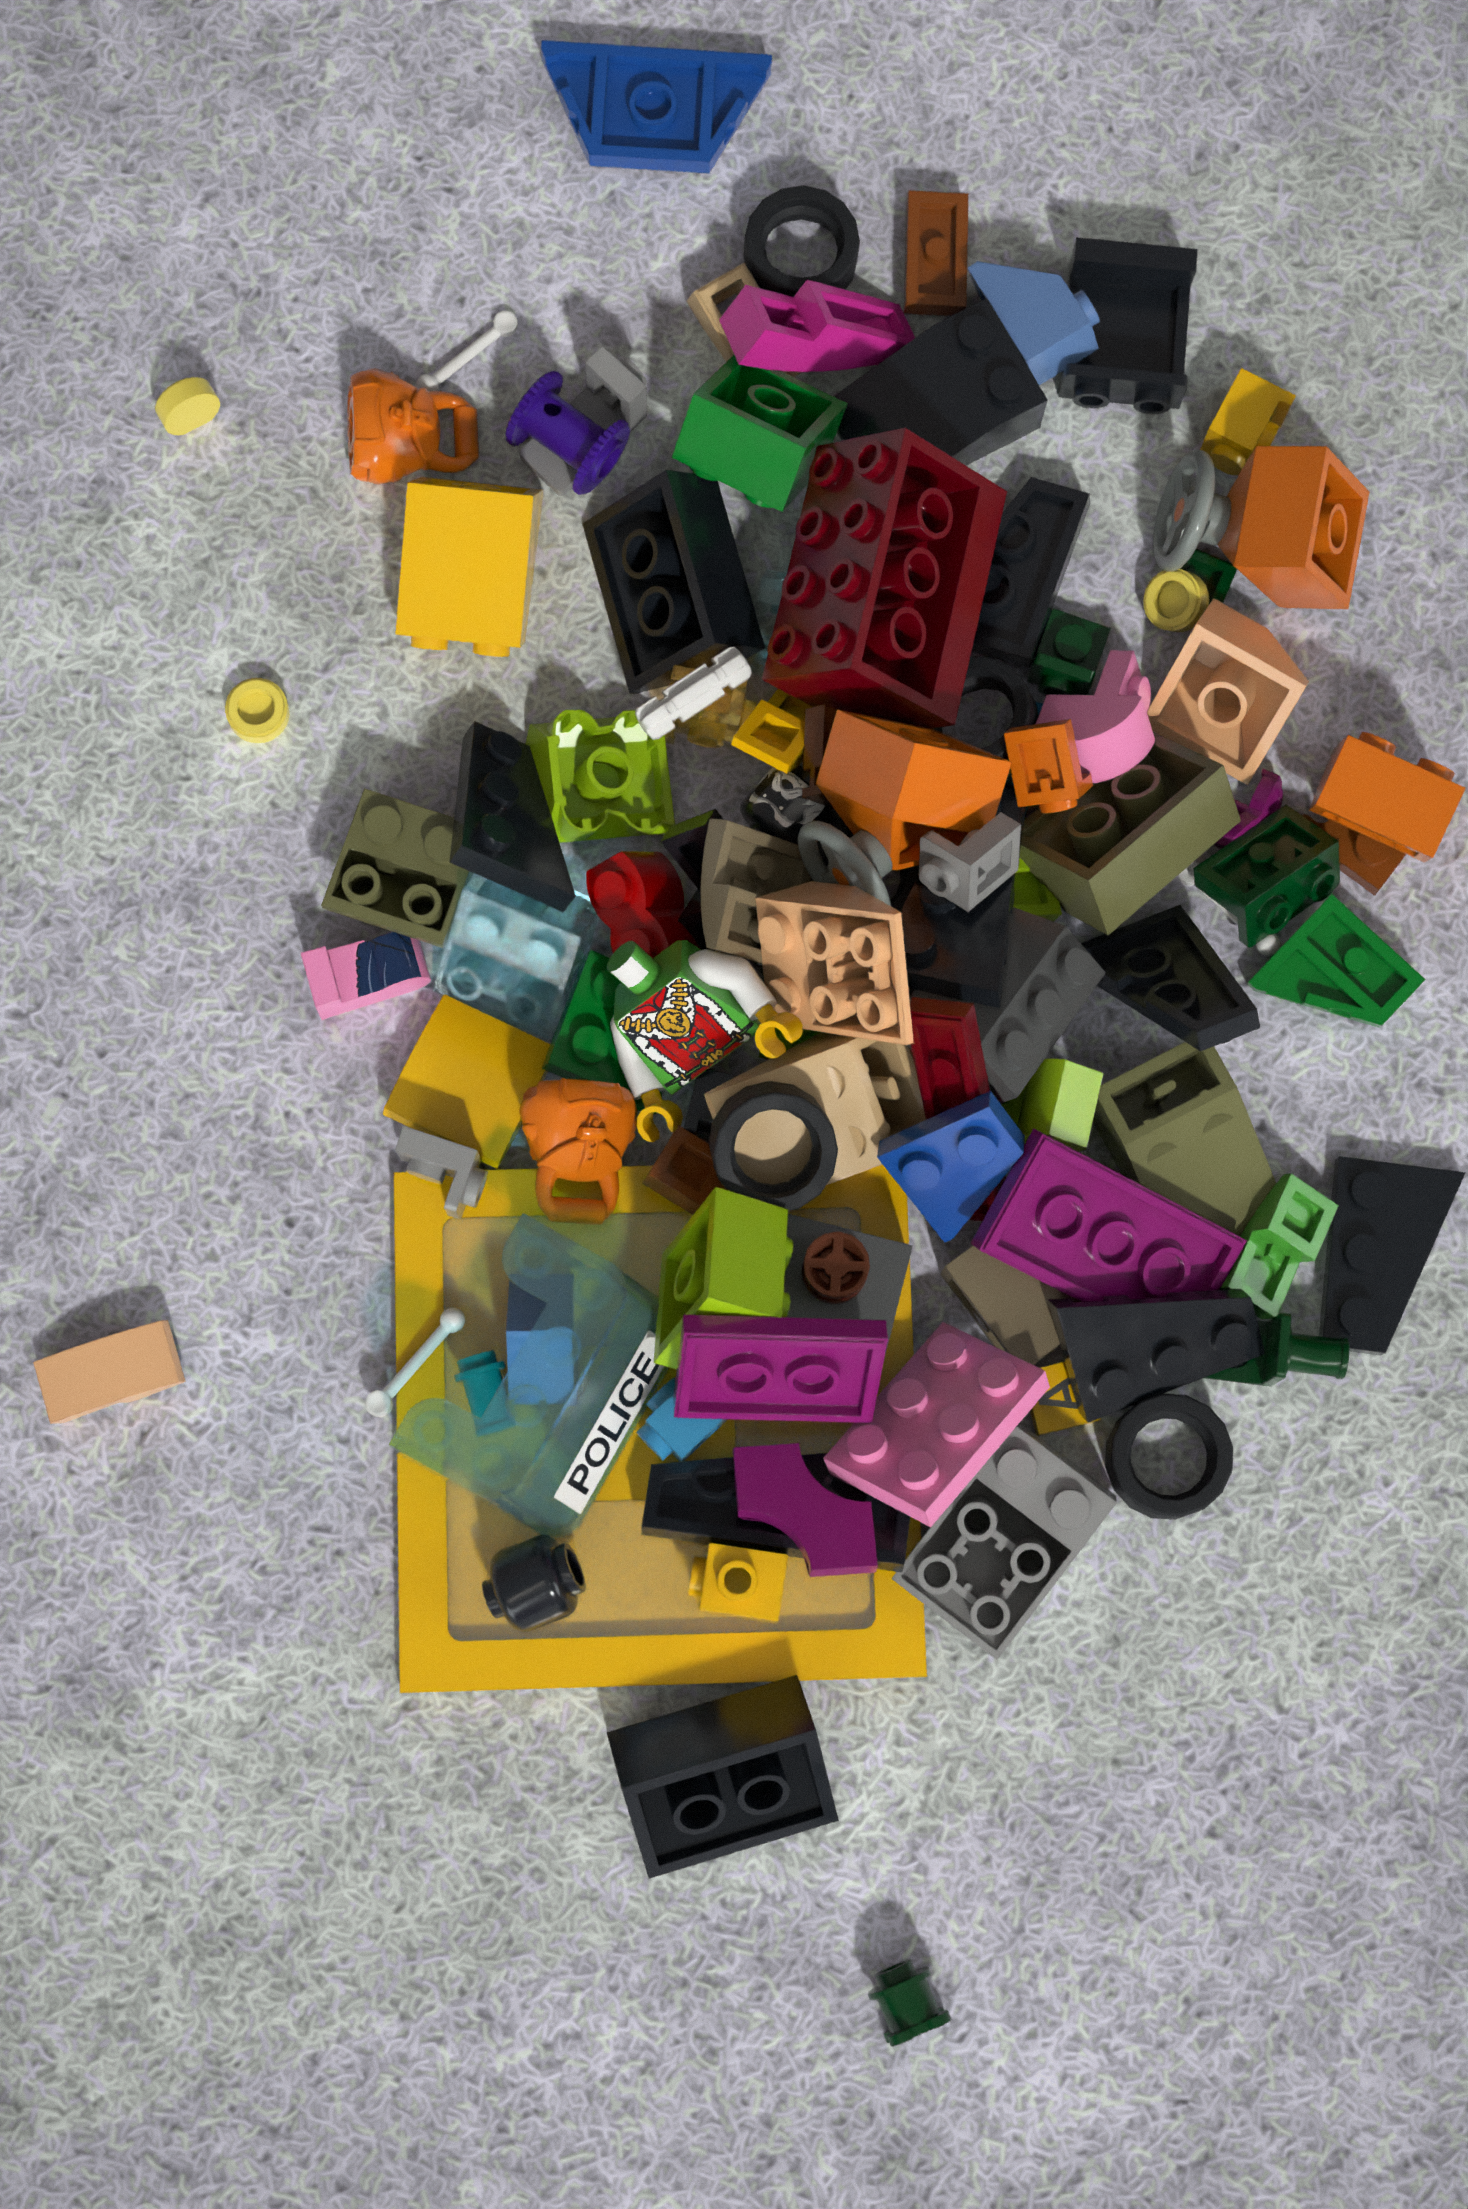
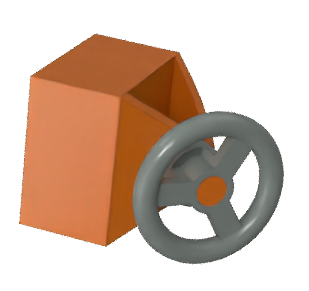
(1284, 524)
(892, 789)

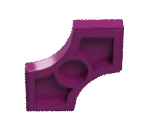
(828, 1529)

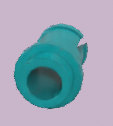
(480, 1379)

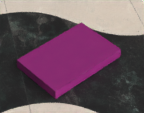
(779, 1368)

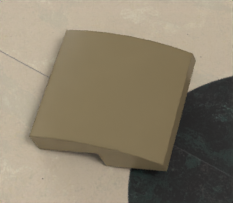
(735, 871)

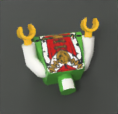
(684, 1016)

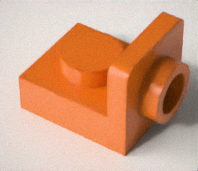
(1046, 766)

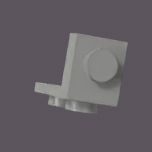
(612, 393)

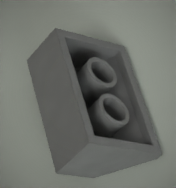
(1043, 990)

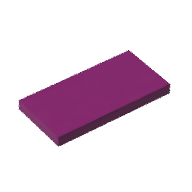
(1100, 1230)

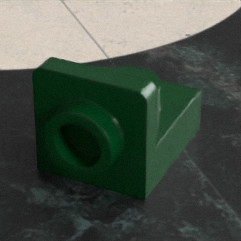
(1068, 655)

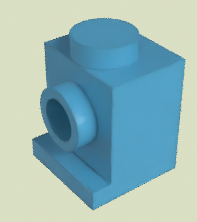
(674, 1435)

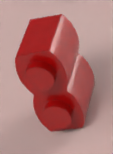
(639, 900)

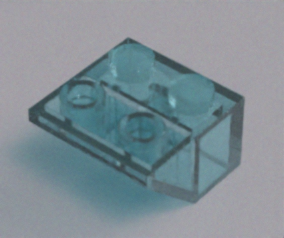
(514, 954)

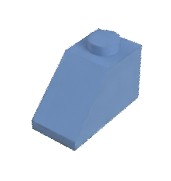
(1039, 315)

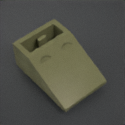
(1186, 1135)

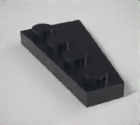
(699, 1505)

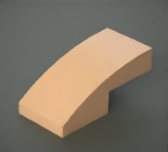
(109, 1371)

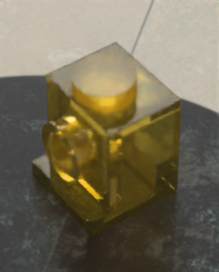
(717, 721)

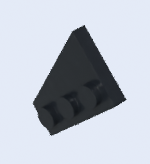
(1028, 569)
(505, 821)

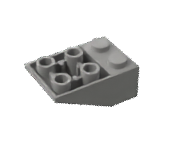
(1006, 1540)

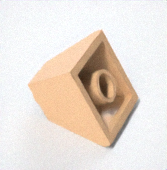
(1228, 691)

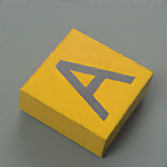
(1057, 1407)

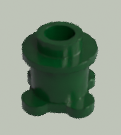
(907, 2002)

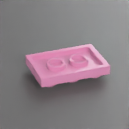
(937, 1423)

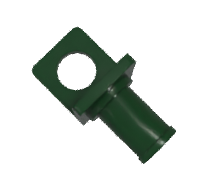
(1289, 1352)

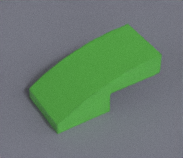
(1279, 1236)

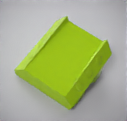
(602, 776)

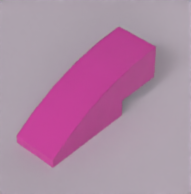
(814, 329)

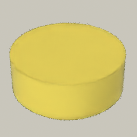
(187, 405)
(1175, 600)
(257, 710)

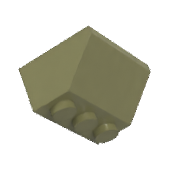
(1130, 834)

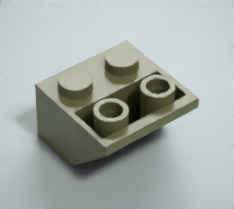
(398, 870)

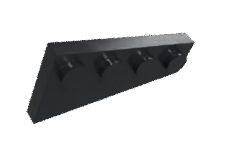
(957, 949)

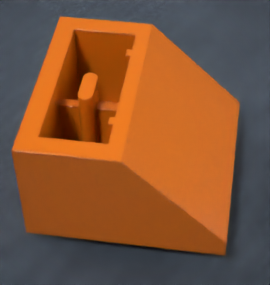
(1387, 796)

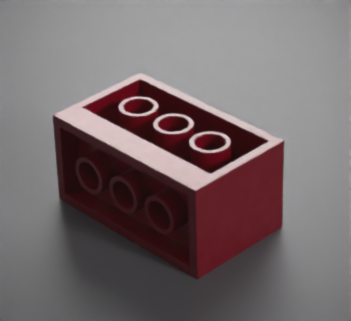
(885, 580)

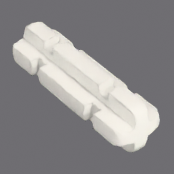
(693, 693)

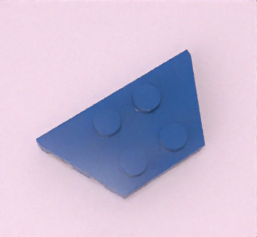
(653, 102)

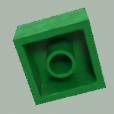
(757, 432)

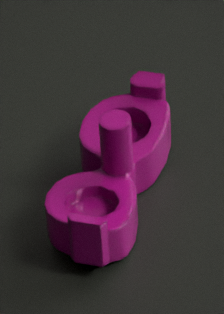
(1265, 801)

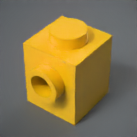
(739, 1582)

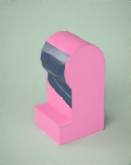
(364, 972)

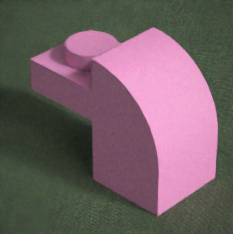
(1113, 723)

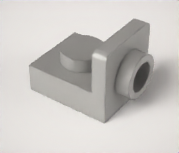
(976, 866)
(434, 1158)

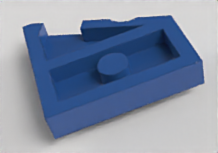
(954, 1160)

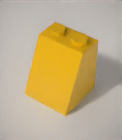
(467, 564)

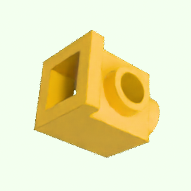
(1246, 419)

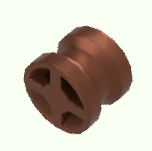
(836, 1255)

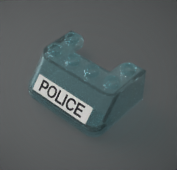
(564, 1399)

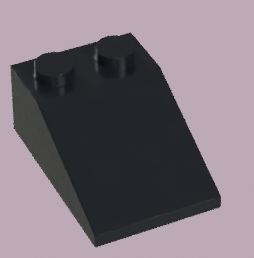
(951, 386)

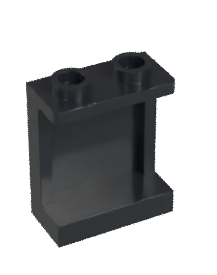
(1142, 324)

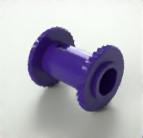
(567, 432)

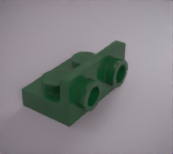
(1271, 873)

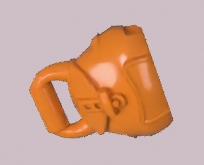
(399, 431)
(578, 1135)

